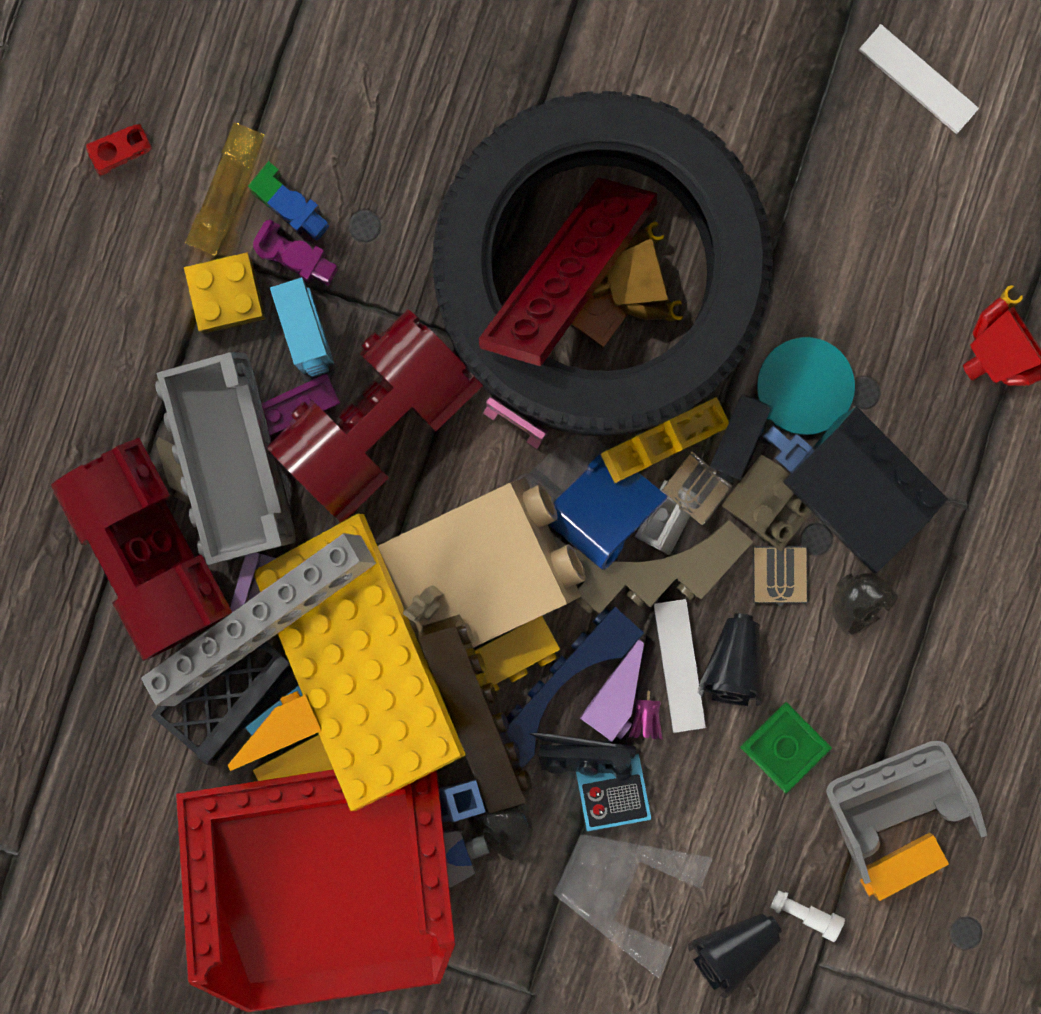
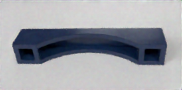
(607, 641)

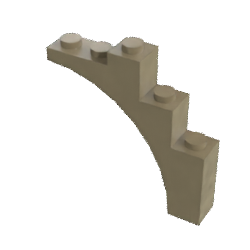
(695, 569)

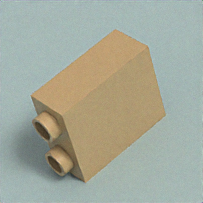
(489, 562)

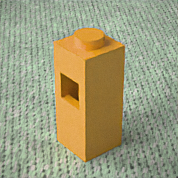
(904, 867)

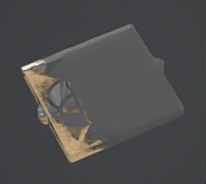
(696, 488)

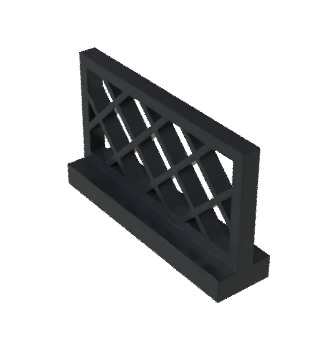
(238, 715)

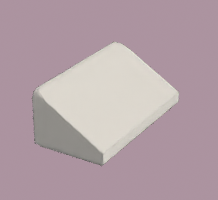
(663, 526)

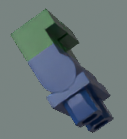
(288, 204)

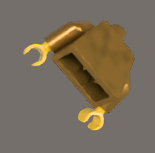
(638, 280)

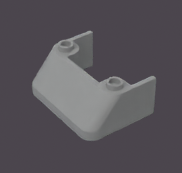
(899, 791)

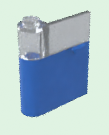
(589, 506)

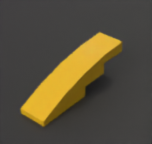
(665, 440)

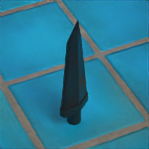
(576, 741)

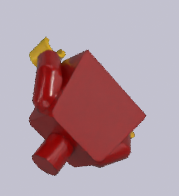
(1004, 345)

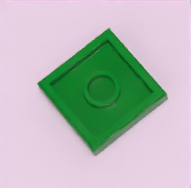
(785, 747)

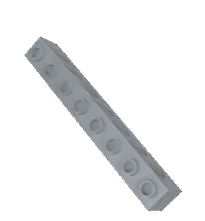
(258, 620)

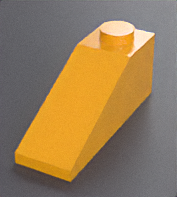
(283, 727)

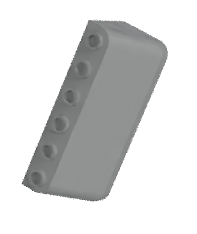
(225, 457)

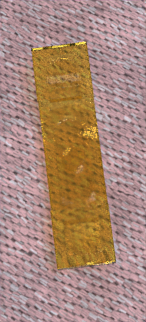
(226, 189)

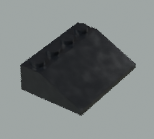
(865, 489)

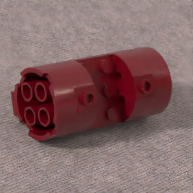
(415, 374)
(124, 517)

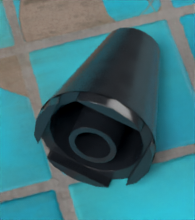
(735, 664)
(735, 951)

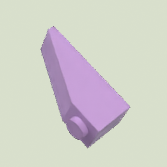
(615, 700)

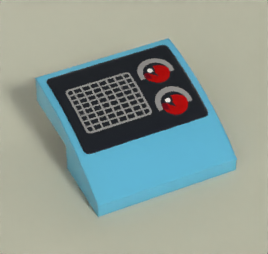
(614, 801)

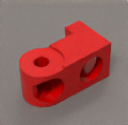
(118, 148)

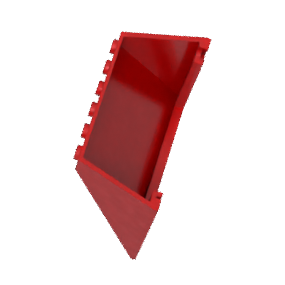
(313, 899)

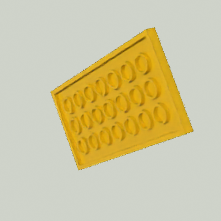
(366, 677)

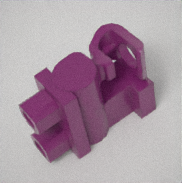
(293, 255)

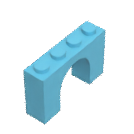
(302, 327)

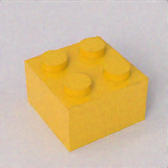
(224, 293)

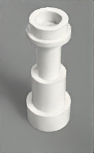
(827, 924)

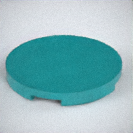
(806, 385)

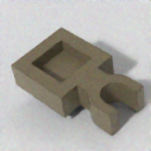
(424, 605)

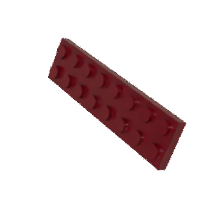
(568, 272)

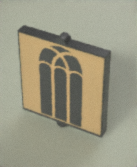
(780, 575)

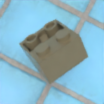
(767, 504)

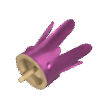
(647, 715)

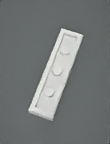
(918, 79)
(679, 665)

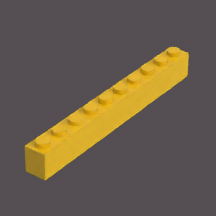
(502, 659)

